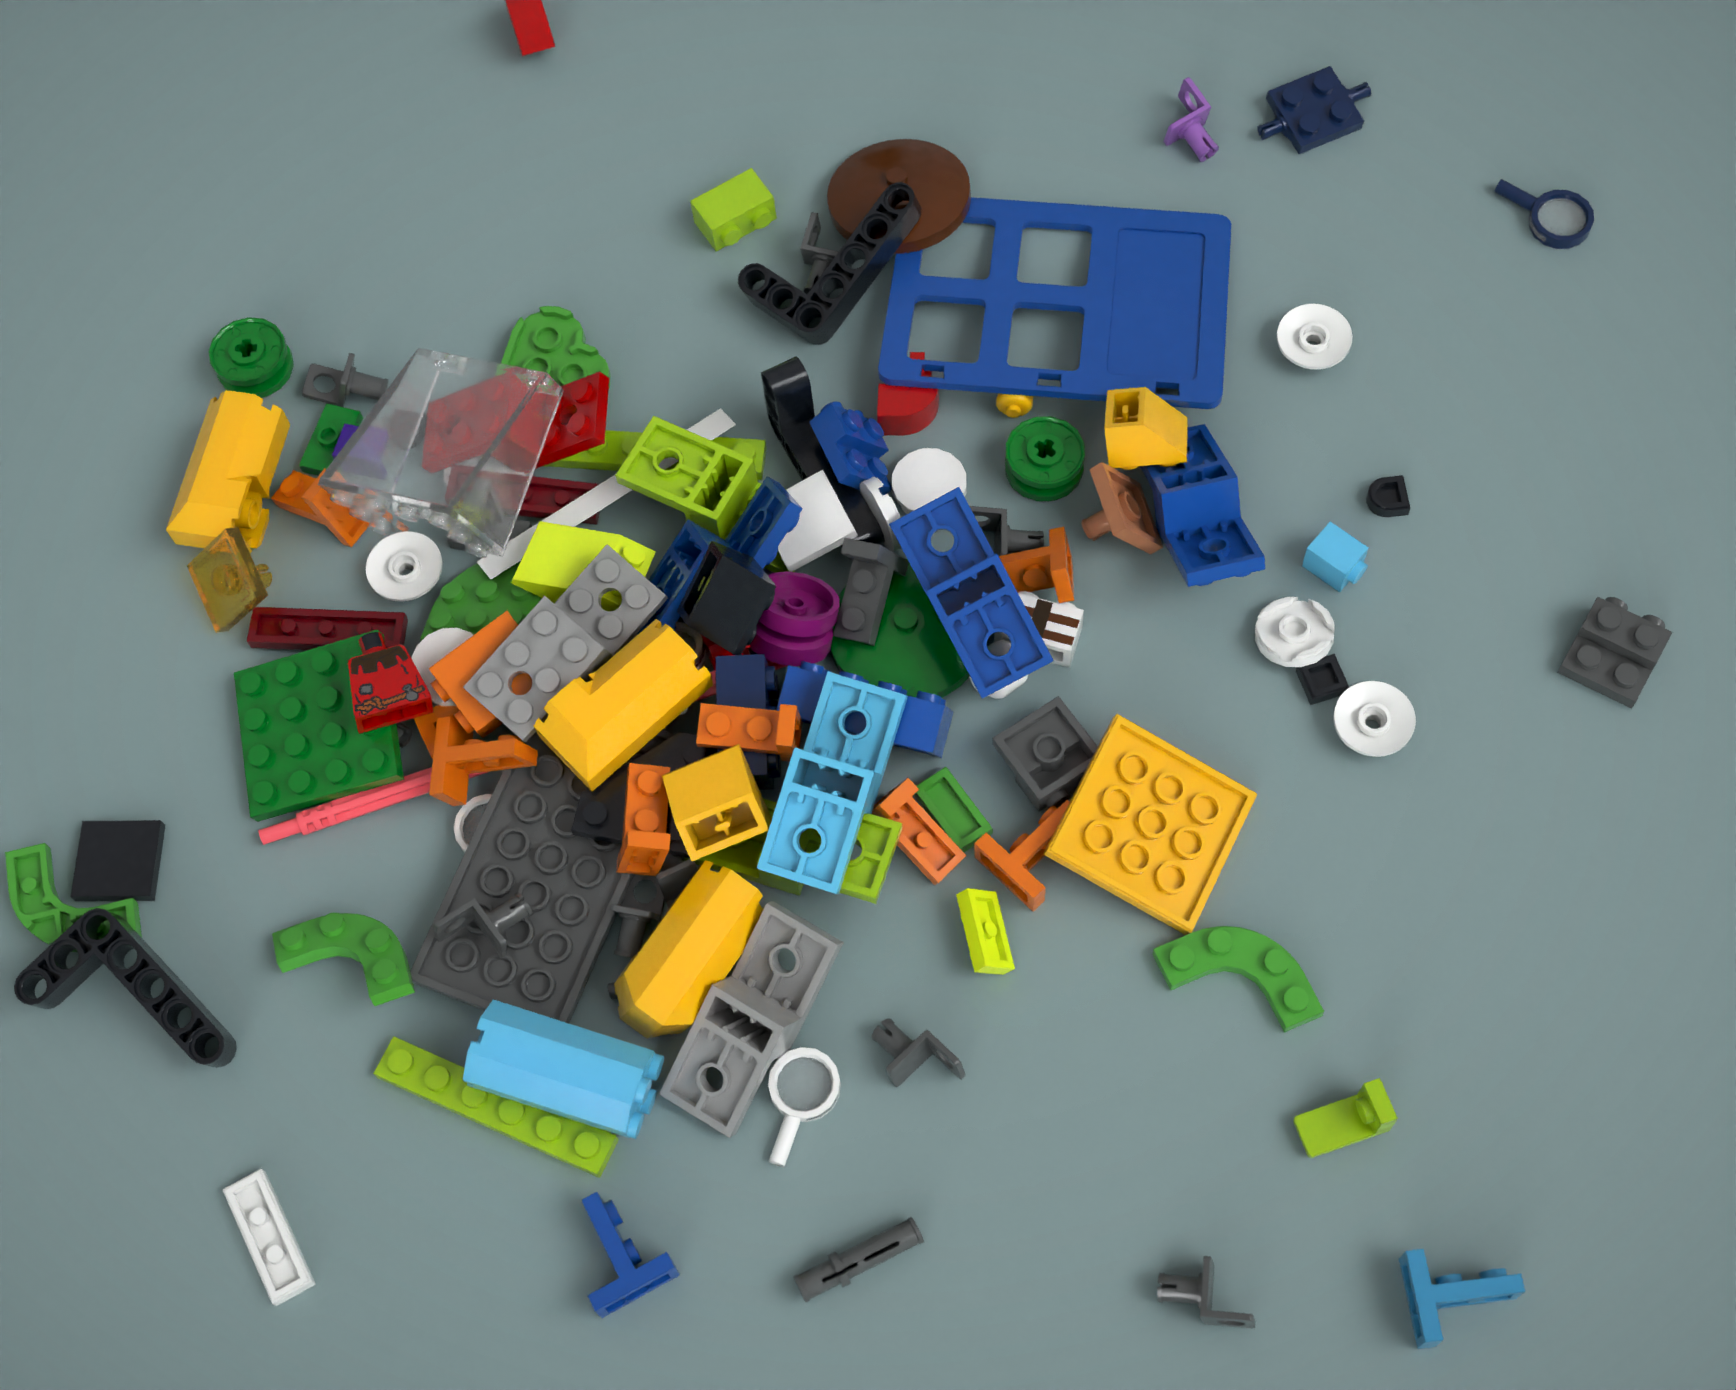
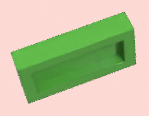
(952, 809)

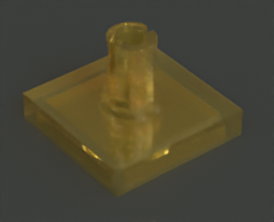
(228, 579)

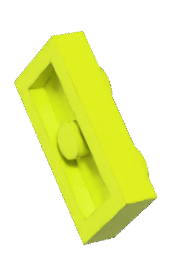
(985, 931)

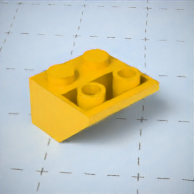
(1143, 430)
(716, 802)

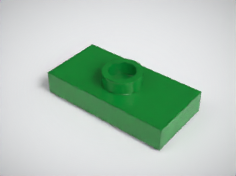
(325, 436)

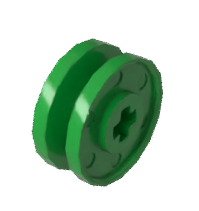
(251, 357)
(1044, 458)

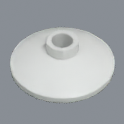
(1315, 324)
(397, 554)
(1379, 703)

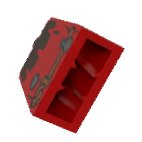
(385, 685)

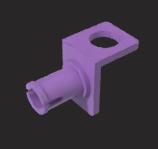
(1191, 125)

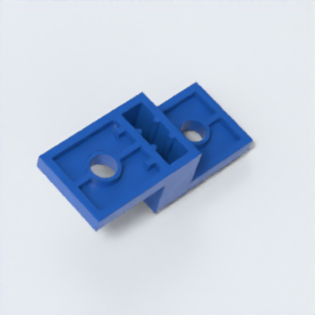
(1202, 514)
(756, 534)
(971, 592)

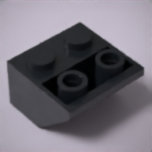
(727, 598)

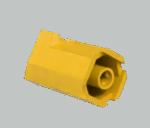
(230, 472)
(623, 705)
(688, 952)

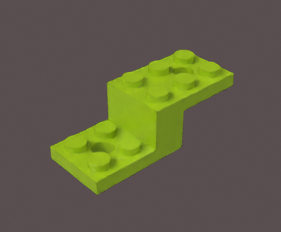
(707, 484)
(863, 875)

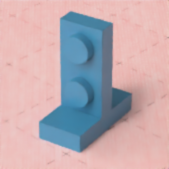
(1449, 1292)

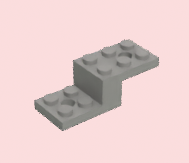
(565, 641)
(750, 1019)

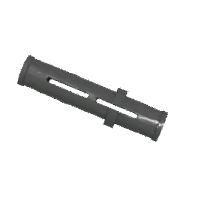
(858, 1259)

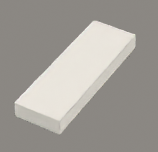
(269, 1237)

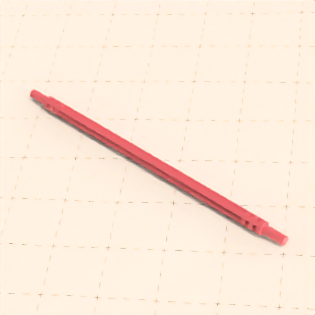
(377, 798)

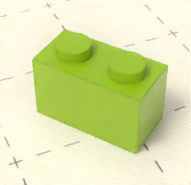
(733, 209)

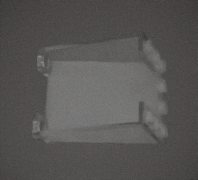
(448, 447)

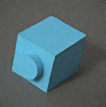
(1336, 557)

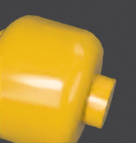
(1014, 405)

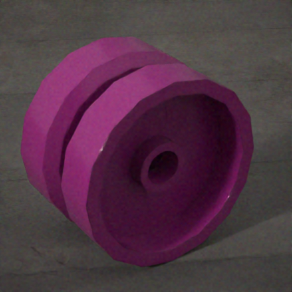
(798, 621)

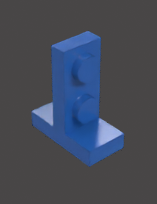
(632, 1281)

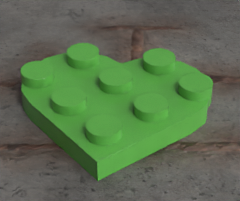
(553, 344)

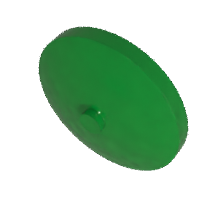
(909, 645)

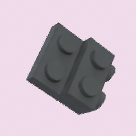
(1615, 650)
(1047, 753)

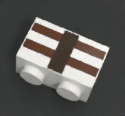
(1056, 623)

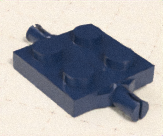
(1314, 110)

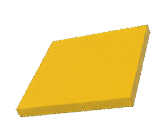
(1151, 824)

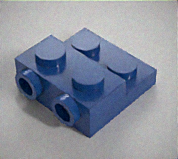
(852, 445)

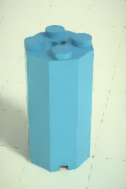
(563, 1069)

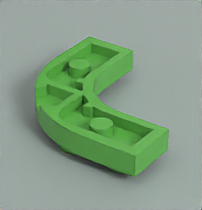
(37, 901)
(352, 937)
(1247, 954)

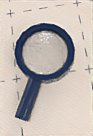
(1556, 217)

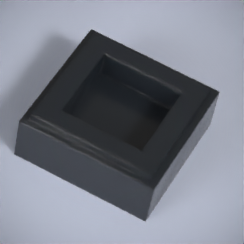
(1322, 680)

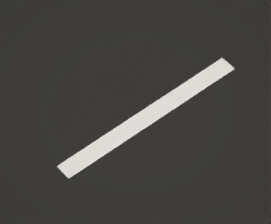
(593, 501)

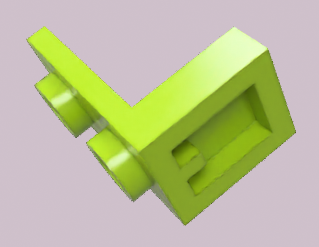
(1346, 1120)

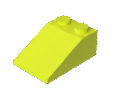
(562, 553)

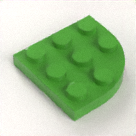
(476, 600)

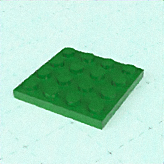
(304, 734)

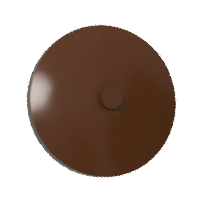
(929, 169)

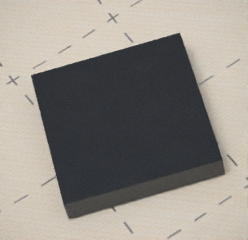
(118, 860)

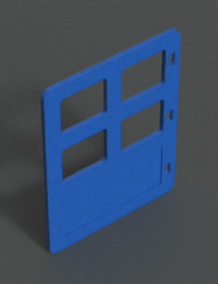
(1147, 307)

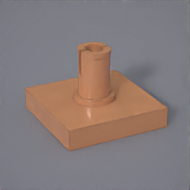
(1123, 511)

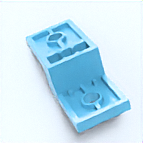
(832, 783)

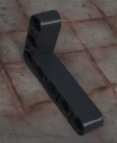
(839, 272)
(789, 412)
(137, 979)

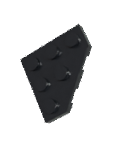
(602, 811)

